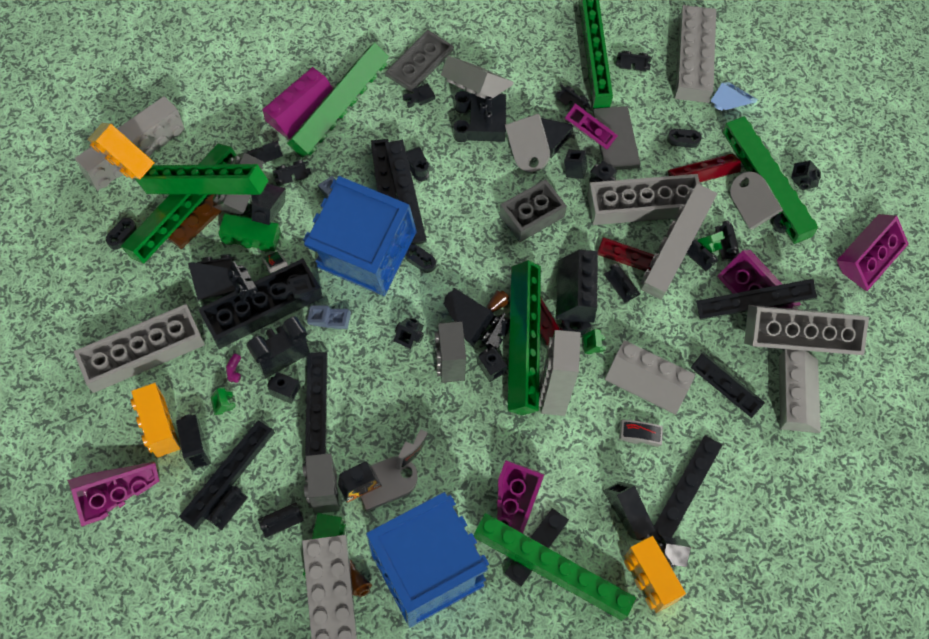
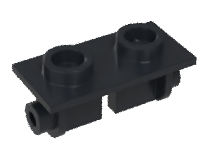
(627, 59)
(568, 94)
(266, 152)
(284, 173)
(729, 243)
(701, 255)
(224, 261)
(241, 281)
(621, 283)
(498, 326)
(227, 507)
(280, 520)

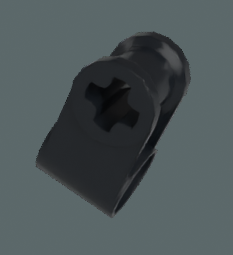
(418, 164)

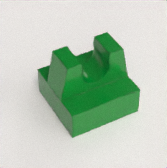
(712, 242)
(593, 342)
(220, 401)

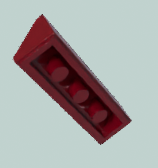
(710, 168)

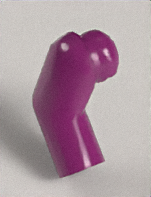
(232, 375)

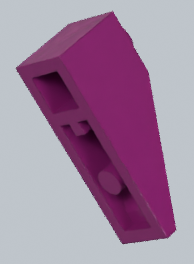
(590, 126)

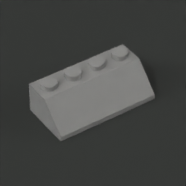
(474, 78)
(650, 377)
(799, 391)

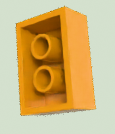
(120, 151)
(154, 420)
(653, 574)

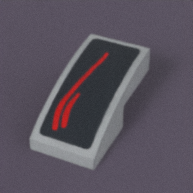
(274, 261)
(641, 432)
(410, 451)

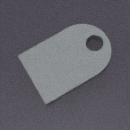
(528, 141)
(754, 201)
(393, 484)

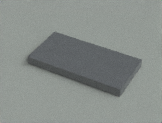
(419, 61)
(623, 151)

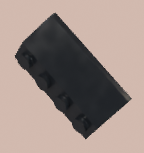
(577, 286)

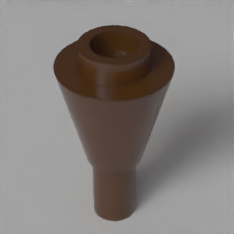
(498, 301)
(360, 583)

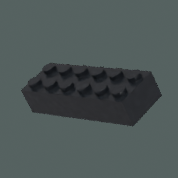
(231, 319)

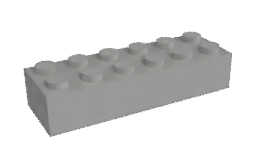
(695, 54)
(145, 130)
(638, 198)
(681, 235)
(806, 330)
(138, 348)
(559, 372)
(329, 588)

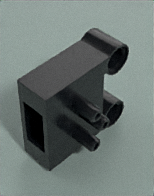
(486, 118)
(280, 348)

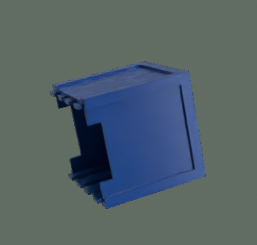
(361, 235)
(427, 558)

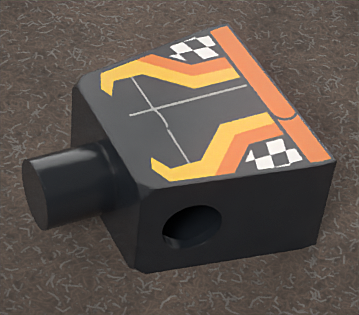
(358, 481)

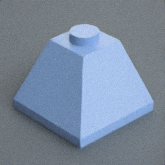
(730, 96)

